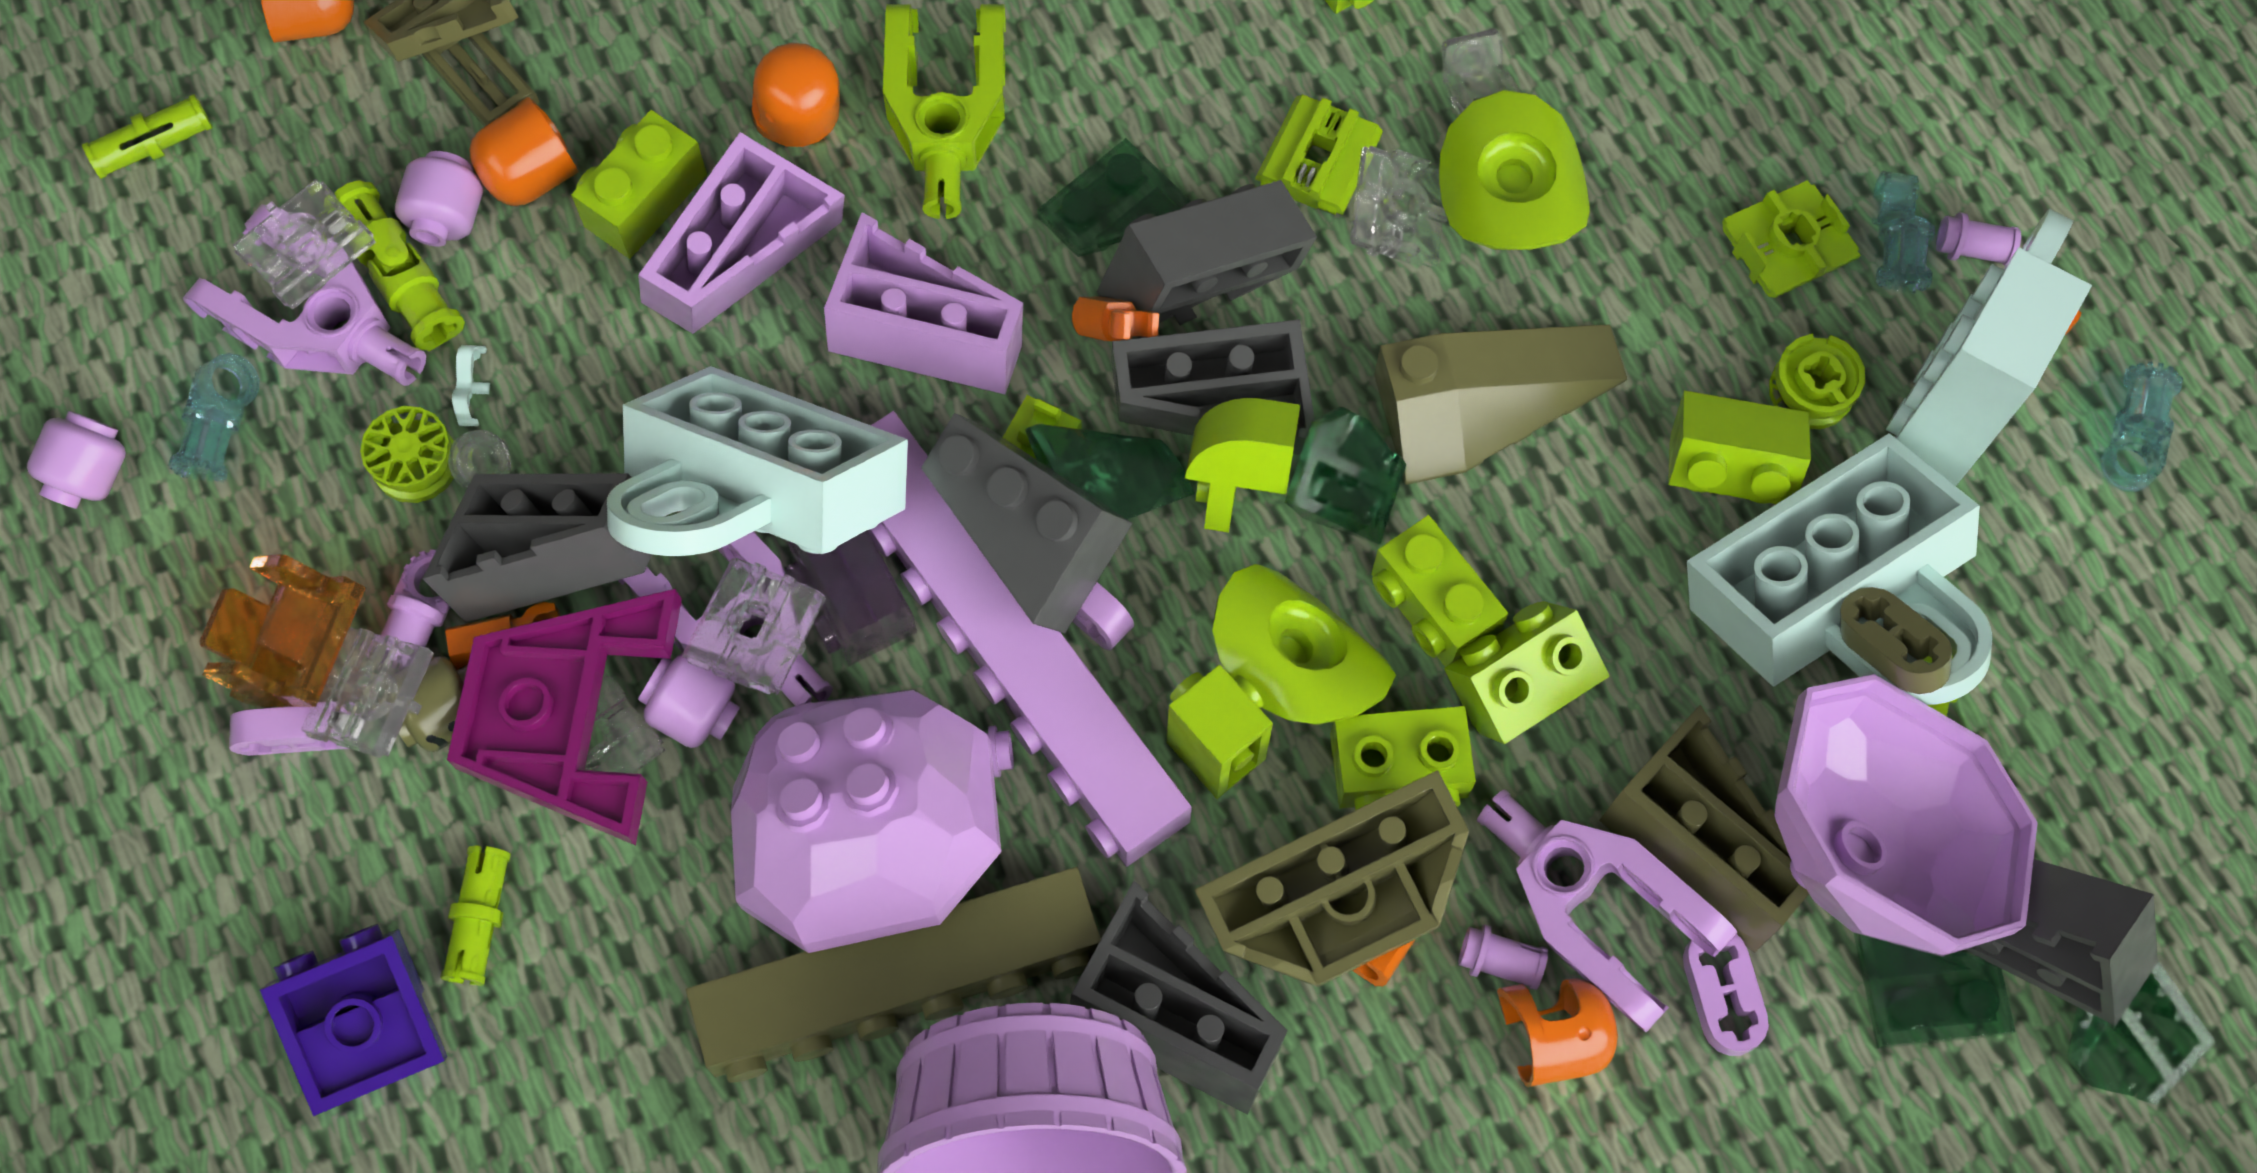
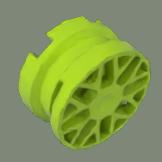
(1819, 378)
(409, 455)

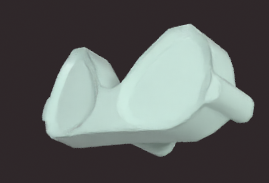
(465, 383)

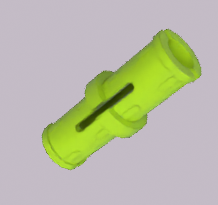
(107, 152)
(475, 915)

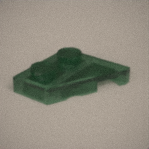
(1107, 198)
(1930, 996)

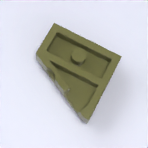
(420, 26)

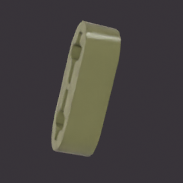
(1901, 633)

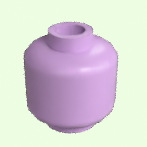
(438, 198)
(76, 459)
(688, 702)

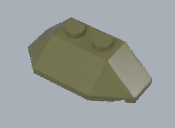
(1344, 887)

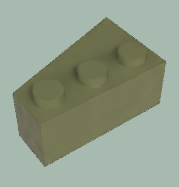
(1710, 831)

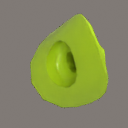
(1512, 174)
(1296, 650)

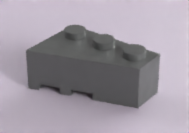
(1181, 376)
(1186, 1008)

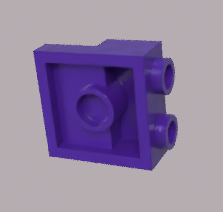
(353, 1018)

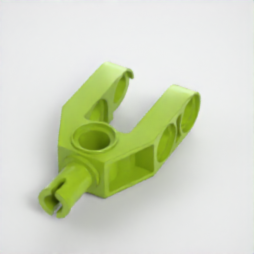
(917, 118)

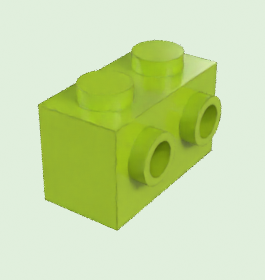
(639, 183)
(1738, 448)
(1436, 591)
(1526, 670)
(1218, 728)
(1396, 748)

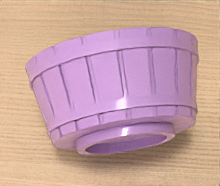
(1030, 1096)

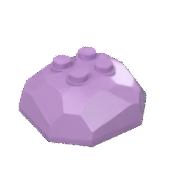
(862, 818)
(1903, 820)

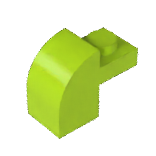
(1241, 446)

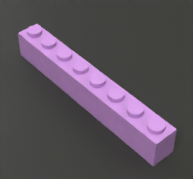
(1034, 672)

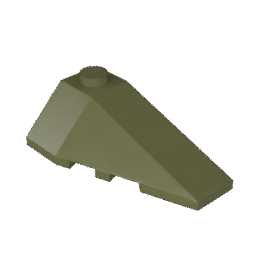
(1479, 391)

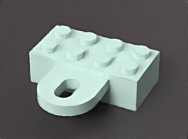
(1991, 354)
(749, 463)
(1864, 524)

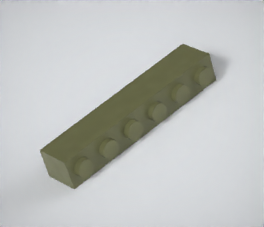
(871, 984)

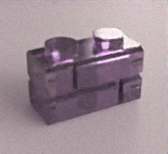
(862, 599)

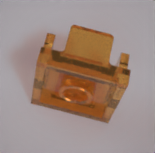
(281, 648)

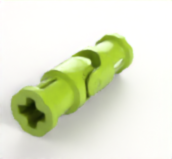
(400, 270)

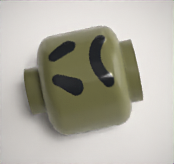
(440, 701)

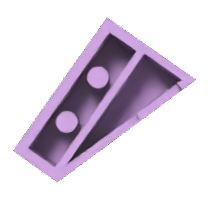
(736, 234)
(920, 315)

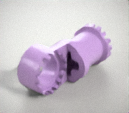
(411, 613)

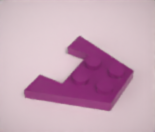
(535, 704)

